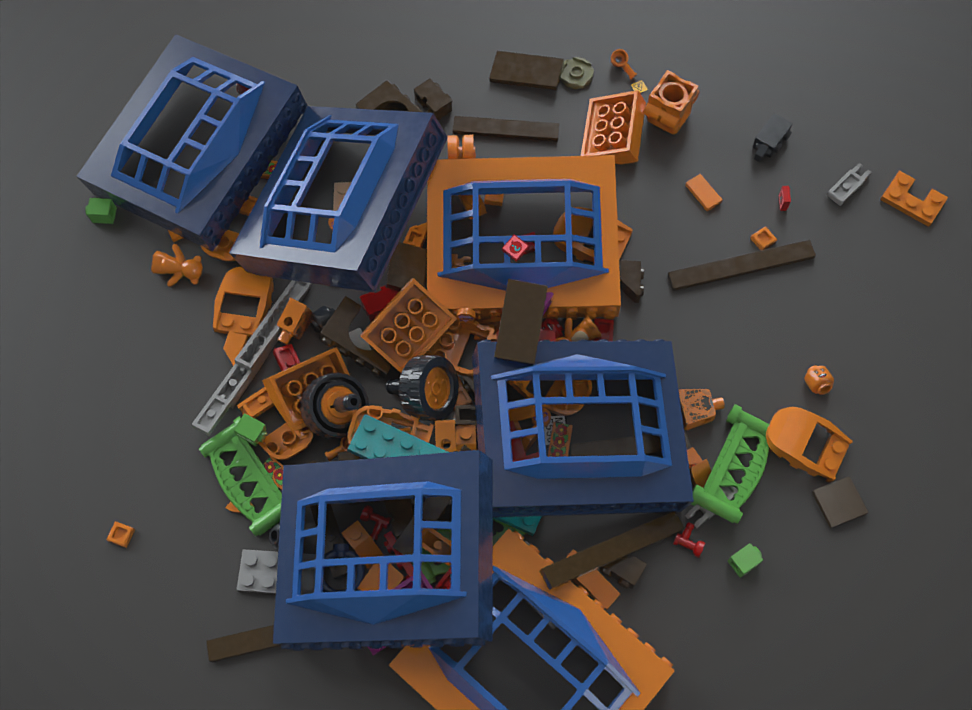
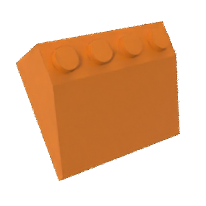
(615, 126)
(408, 325)
(288, 385)

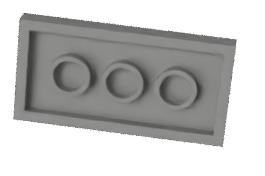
(259, 572)

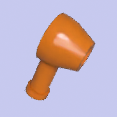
(623, 57)
(342, 448)

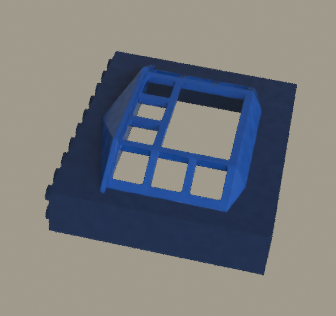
(227, 163)
(371, 211)
(583, 482)
(384, 615)

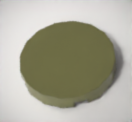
(577, 73)

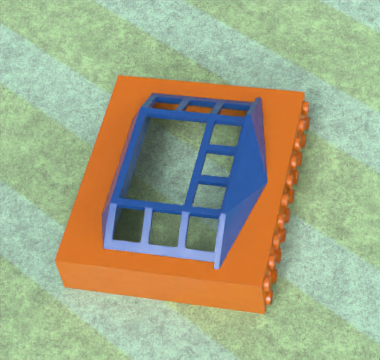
(577, 287)
(569, 609)

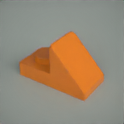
(698, 468)

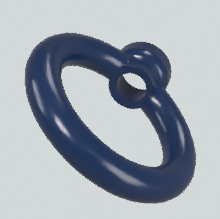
(343, 550)

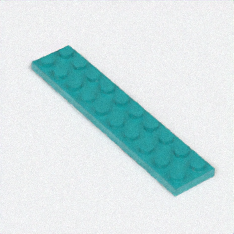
(381, 440)

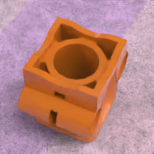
(671, 102)

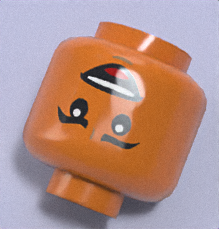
(819, 379)

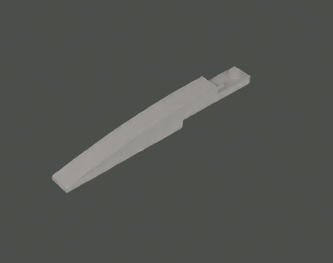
(248, 361)

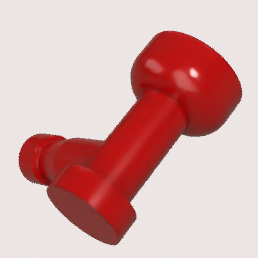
(381, 522)
(683, 540)

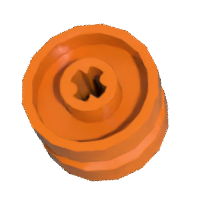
(466, 151)

